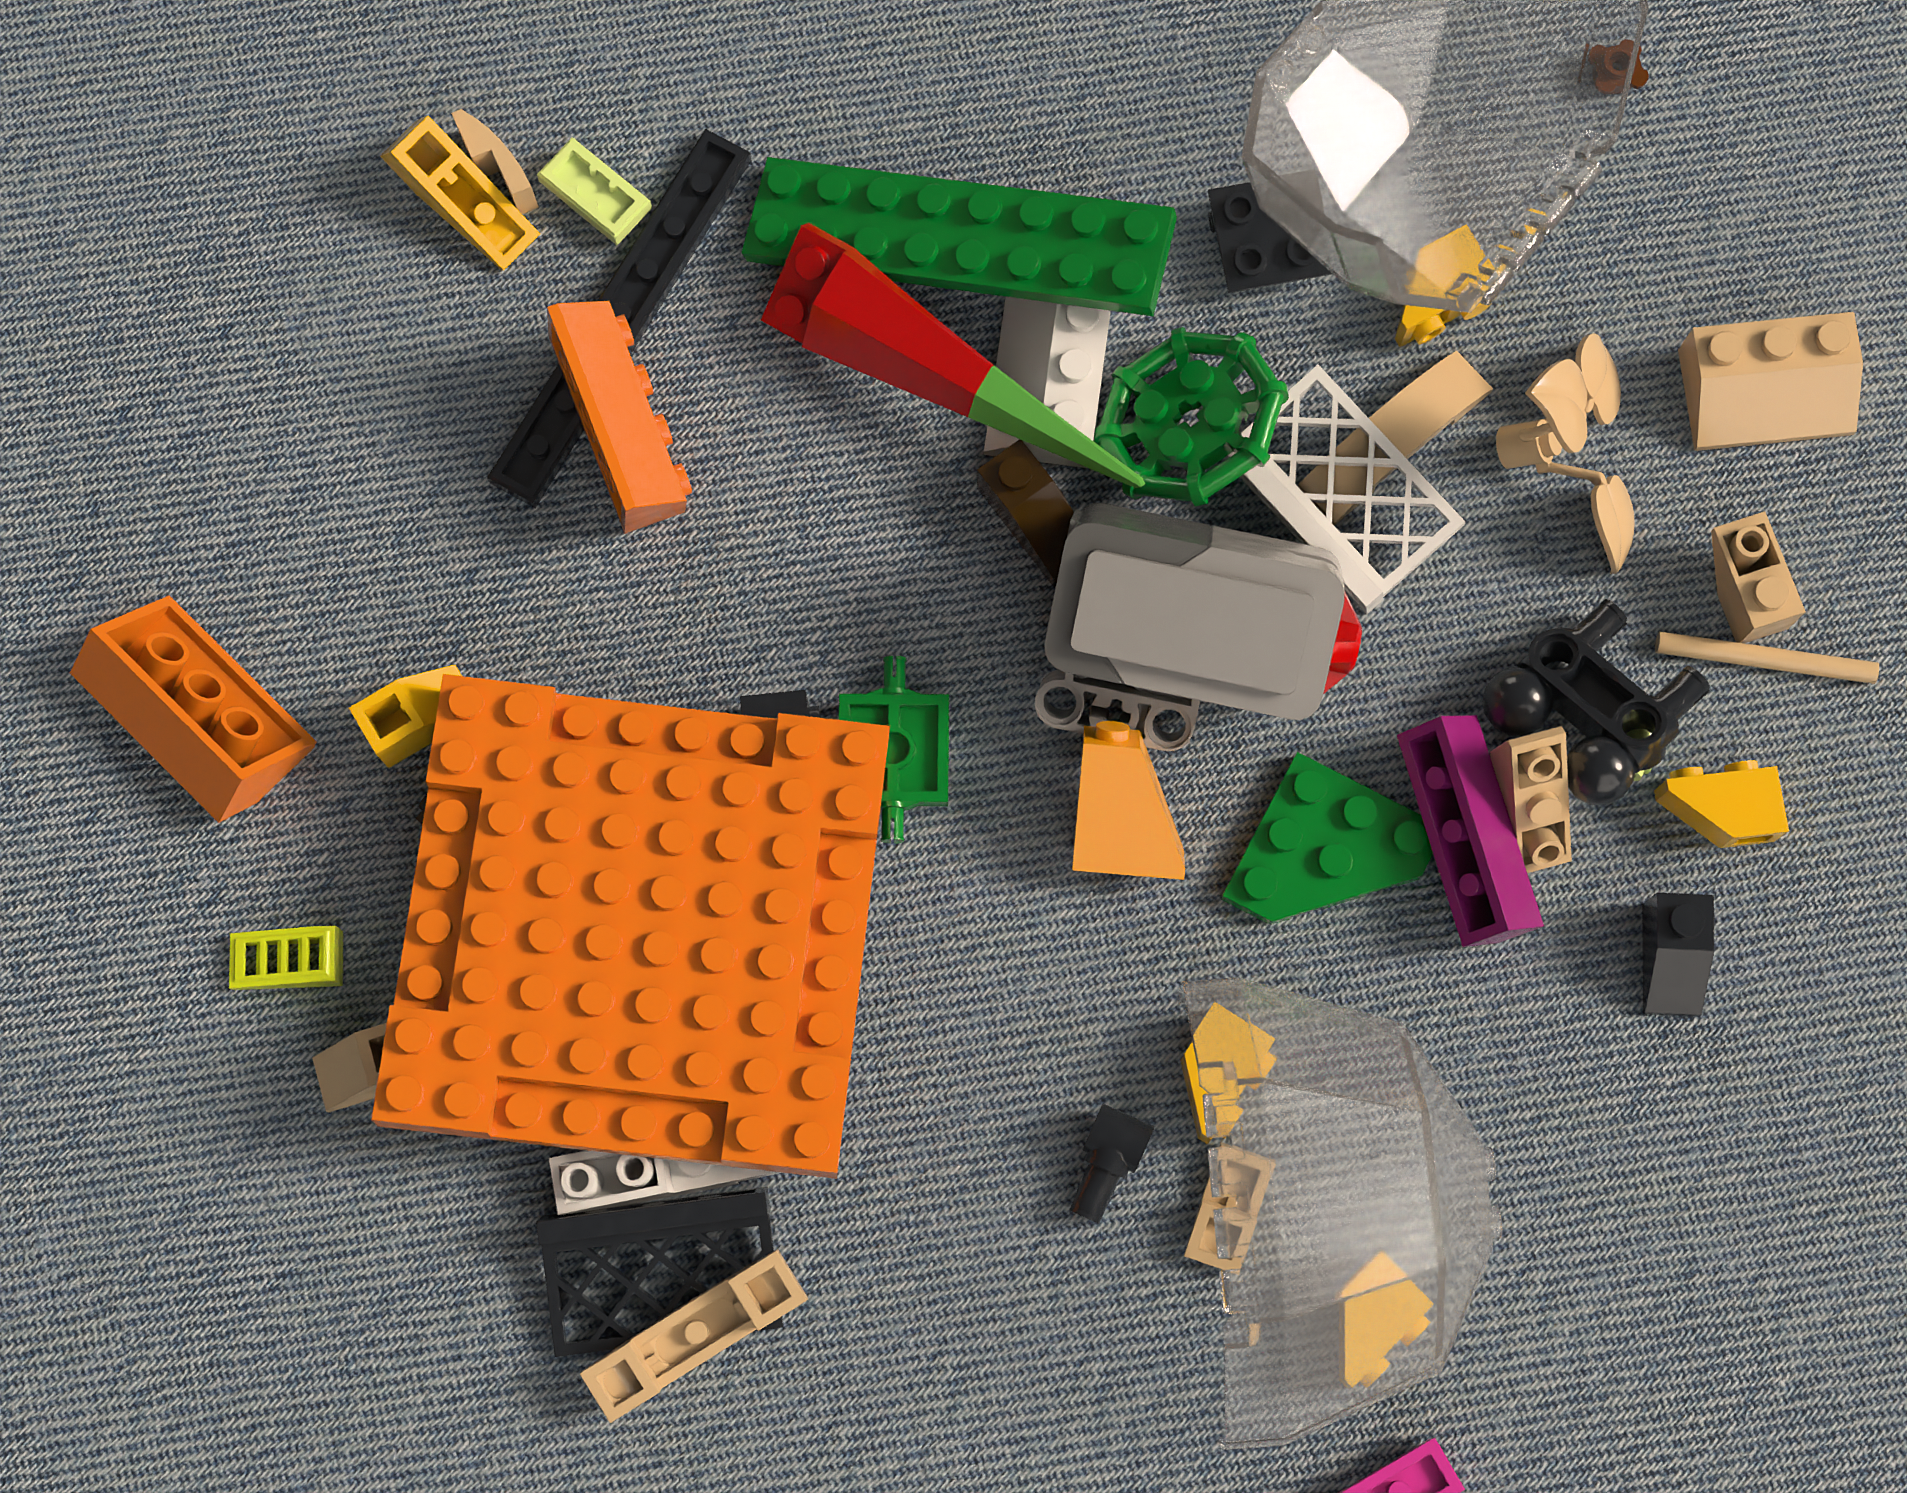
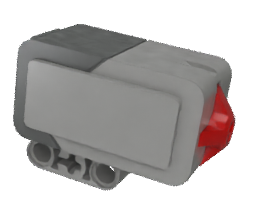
(1190, 616)

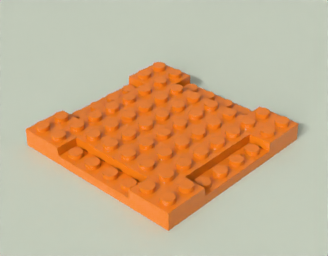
(635, 929)

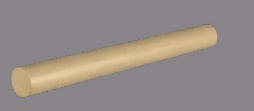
(1767, 657)

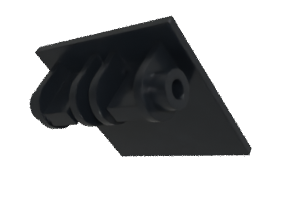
(1254, 246)

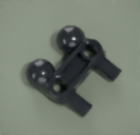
(1595, 701)

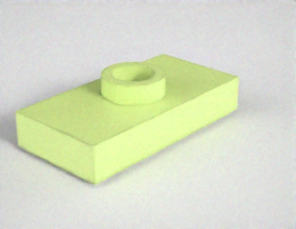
(594, 191)

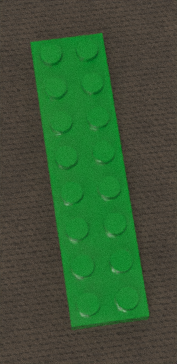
(970, 234)

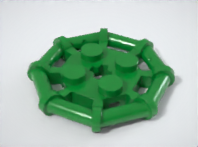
(1185, 389)

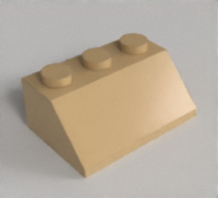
(1772, 380)

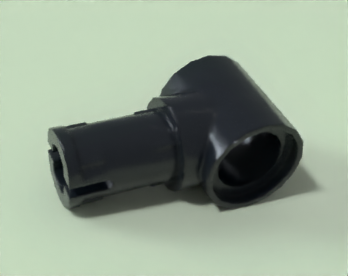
(1112, 1151)

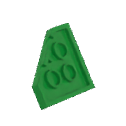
(1325, 846)

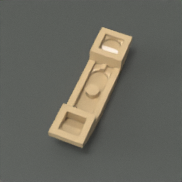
(1408, 421)
(693, 1334)

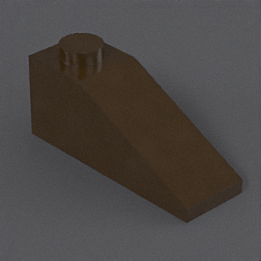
(1028, 505)

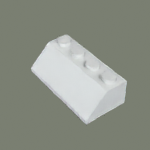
(1057, 359)

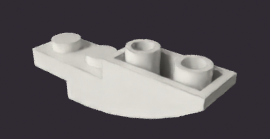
(608, 1180)

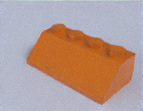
(617, 414)
(191, 706)

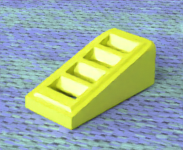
(330, 958)

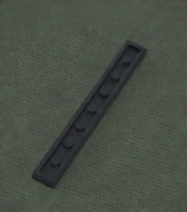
(638, 293)

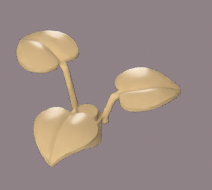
(1565, 396)

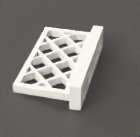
(1316, 530)

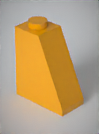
(1122, 809)

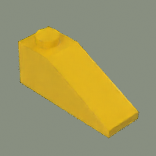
(459, 192)

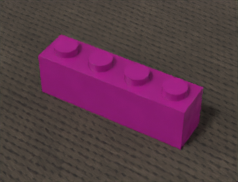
(1469, 830)

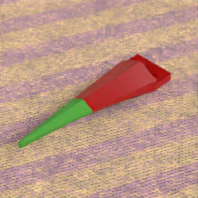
(862, 319)

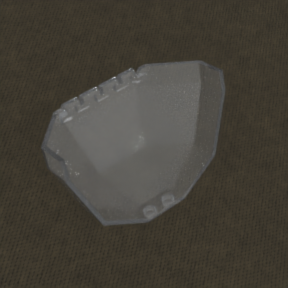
(1437, 135)
(1351, 1210)

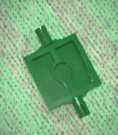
(916, 745)

